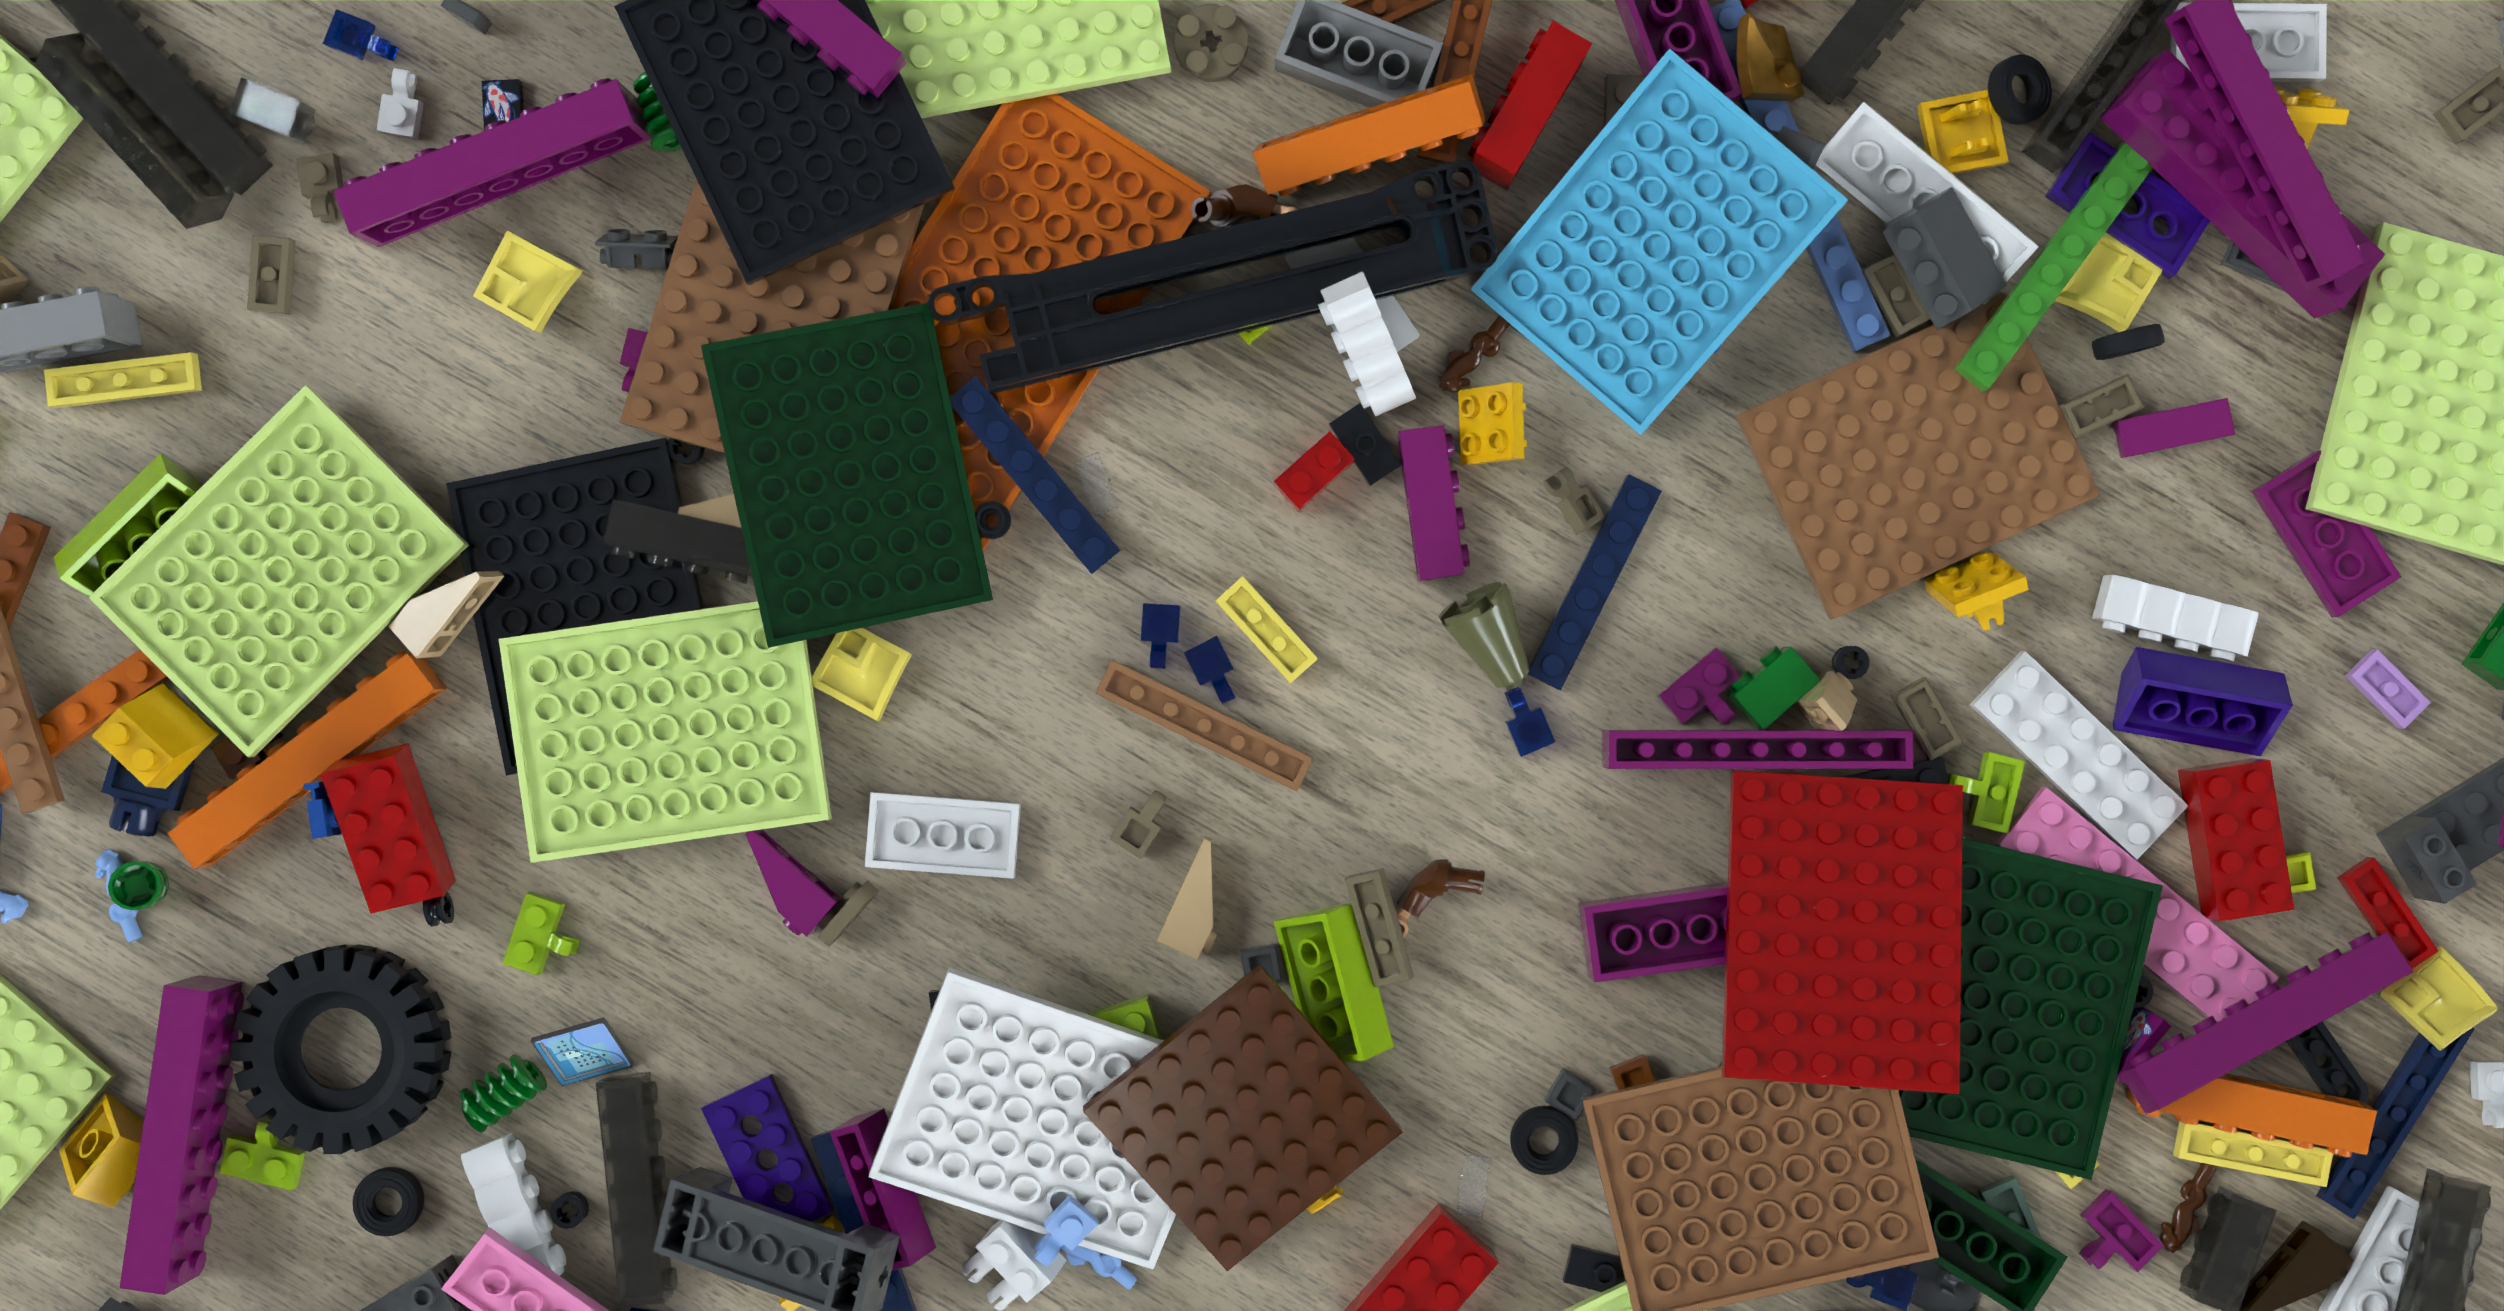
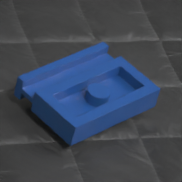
(320, 812)

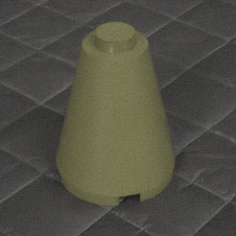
(1490, 634)

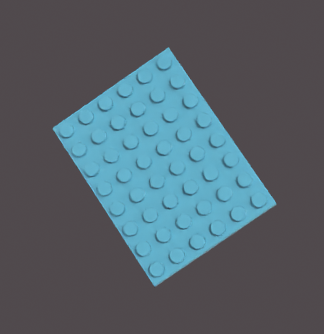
(1658, 242)

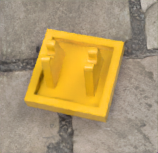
(2311, 108)
(1963, 132)
(1491, 424)
(1977, 587)

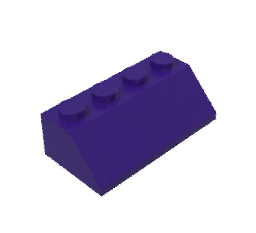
(2200, 701)

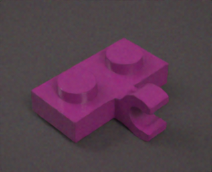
(1701, 688)
(2119, 1234)

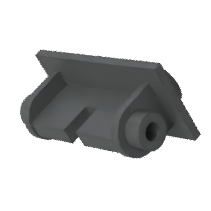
(622, 249)

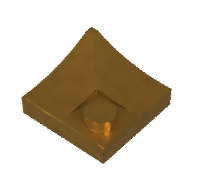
(1766, 62)

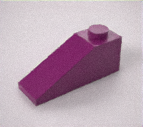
(793, 887)

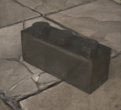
(2227, 1250)

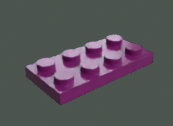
(2335, 555)

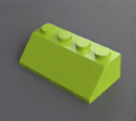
(124, 524)
(1334, 980)

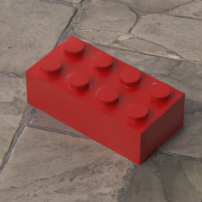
(1532, 99)
(388, 828)
(2236, 839)
(1430, 1270)

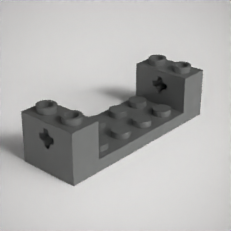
(2449, 837)
(773, 1248)

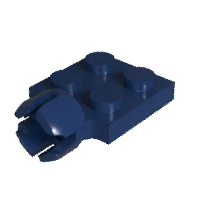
(139, 807)

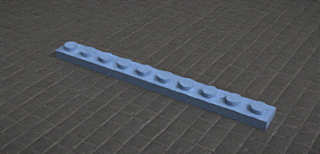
(1830, 248)

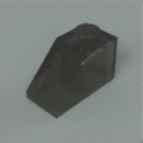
(272, 111)

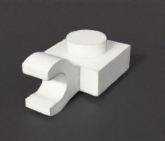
(401, 113)
(2488, 1085)

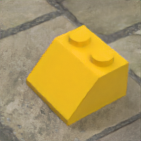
(155, 736)
(103, 1153)

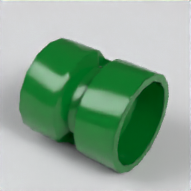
(138, 885)

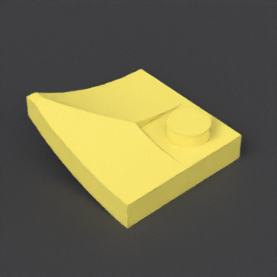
(526, 281)
(2111, 283)
(861, 671)
(2440, 999)

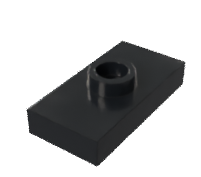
(1365, 444)
(1592, 1269)

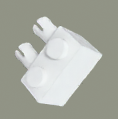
(1013, 1255)

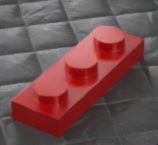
(2387, 910)

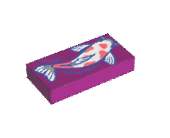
(2142, 1035)

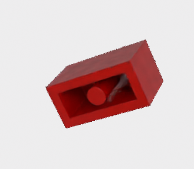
(1314, 471)

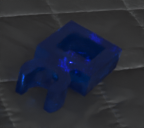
(1889, 1286)

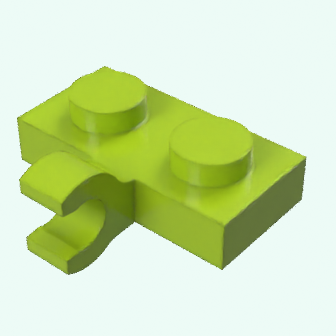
(1993, 791)
(537, 934)
(262, 1159)

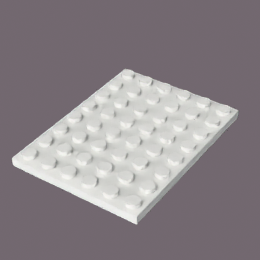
(1001, 1121)

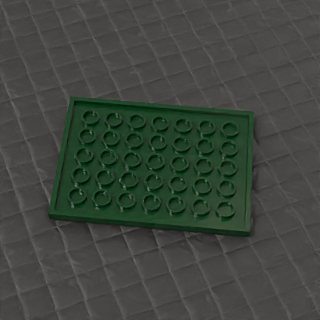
(847, 473)
(2042, 1008)

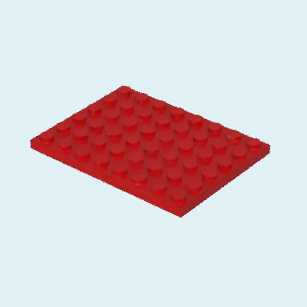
(1843, 932)

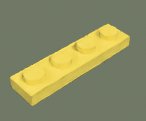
(122, 380)
(2254, 1155)

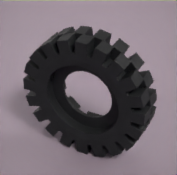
(409, 1041)

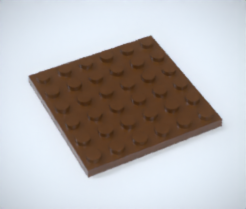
(1242, 1118)

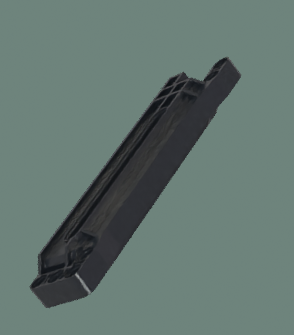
(1063, 334)

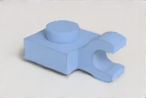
(1066, 1226)

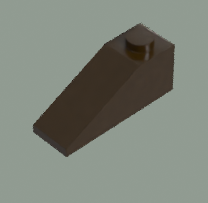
(2296, 1270)

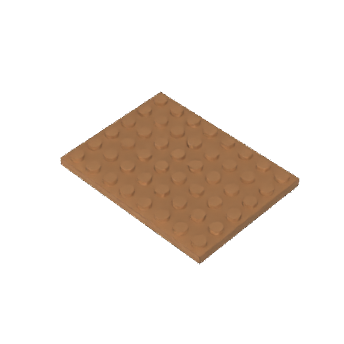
(711, 302)
(1912, 464)
(1754, 1187)

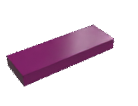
(2174, 428)

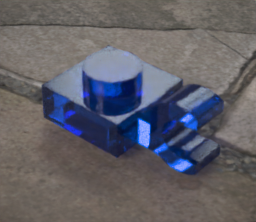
(355, 37)
(1160, 627)
(1210, 665)
(1528, 727)

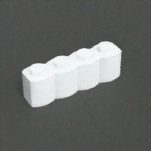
(1368, 344)
(2175, 616)
(510, 1199)

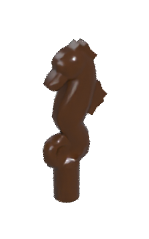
(1462, 363)
(2183, 1220)

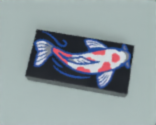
(501, 100)

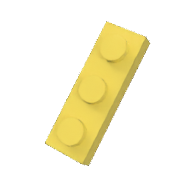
(1266, 629)

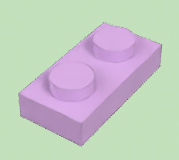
(2387, 689)

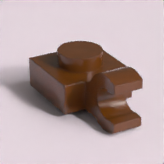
(233, 759)

